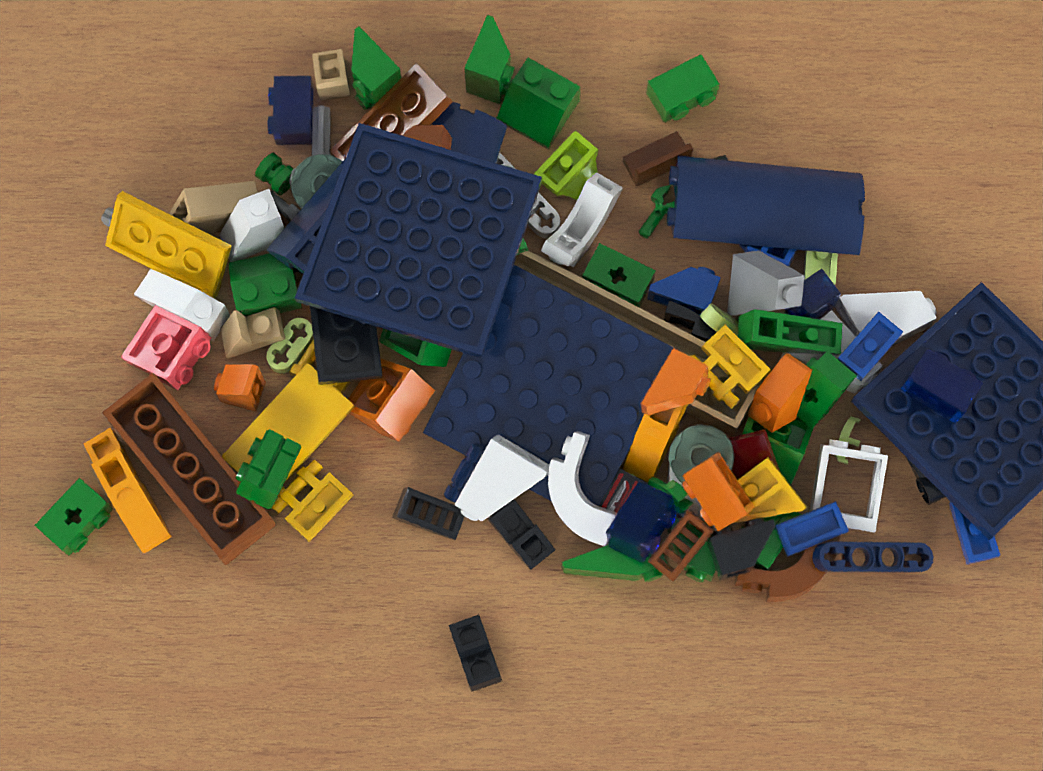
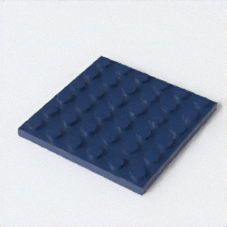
(419, 240)
(550, 373)
(995, 451)

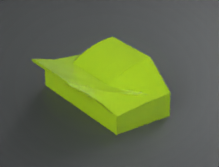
(569, 166)

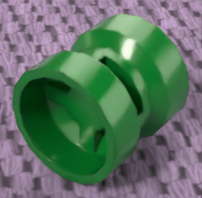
(275, 173)

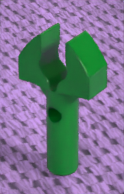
(658, 213)
(674, 489)

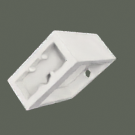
(867, 452)

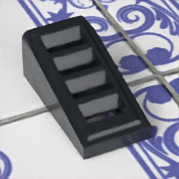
(421, 498)

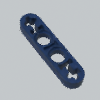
(873, 554)

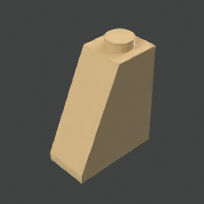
(212, 205)

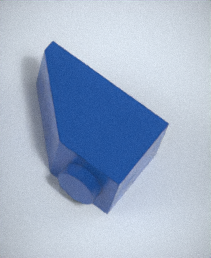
(689, 288)

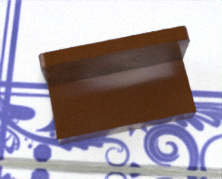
(656, 158)

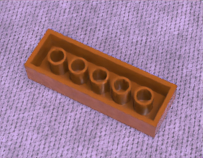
(188, 468)

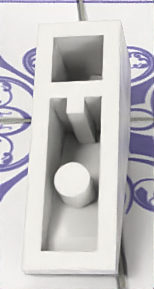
(183, 301)

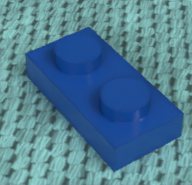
(870, 345)
(973, 543)

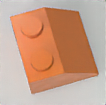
(392, 401)
(717, 492)

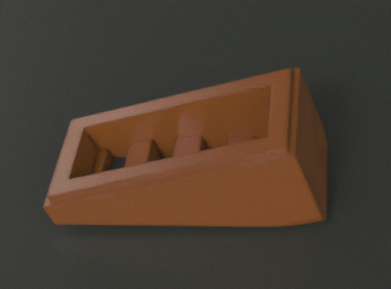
(698, 542)

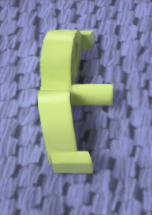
(844, 436)

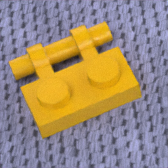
(736, 361)
(318, 506)

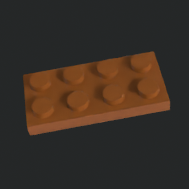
(408, 103)

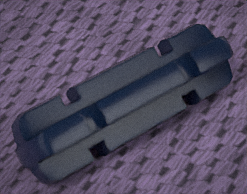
(464, 472)

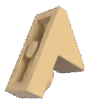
(330, 74)
(249, 333)

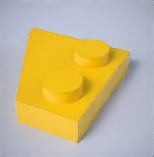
(769, 492)

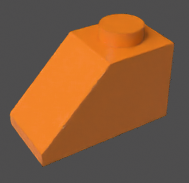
(676, 383)
(240, 386)
(780, 394)

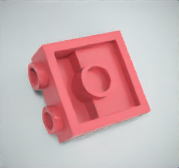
(167, 347)

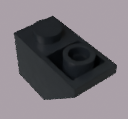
(738, 550)

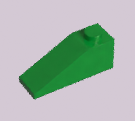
(789, 333)
(611, 564)

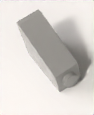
(762, 284)

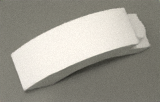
(583, 222)
(569, 500)

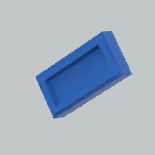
(811, 528)

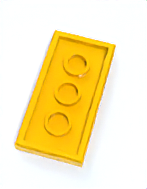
(167, 244)
(300, 413)

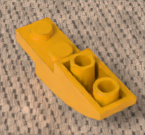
(653, 442)
(126, 490)

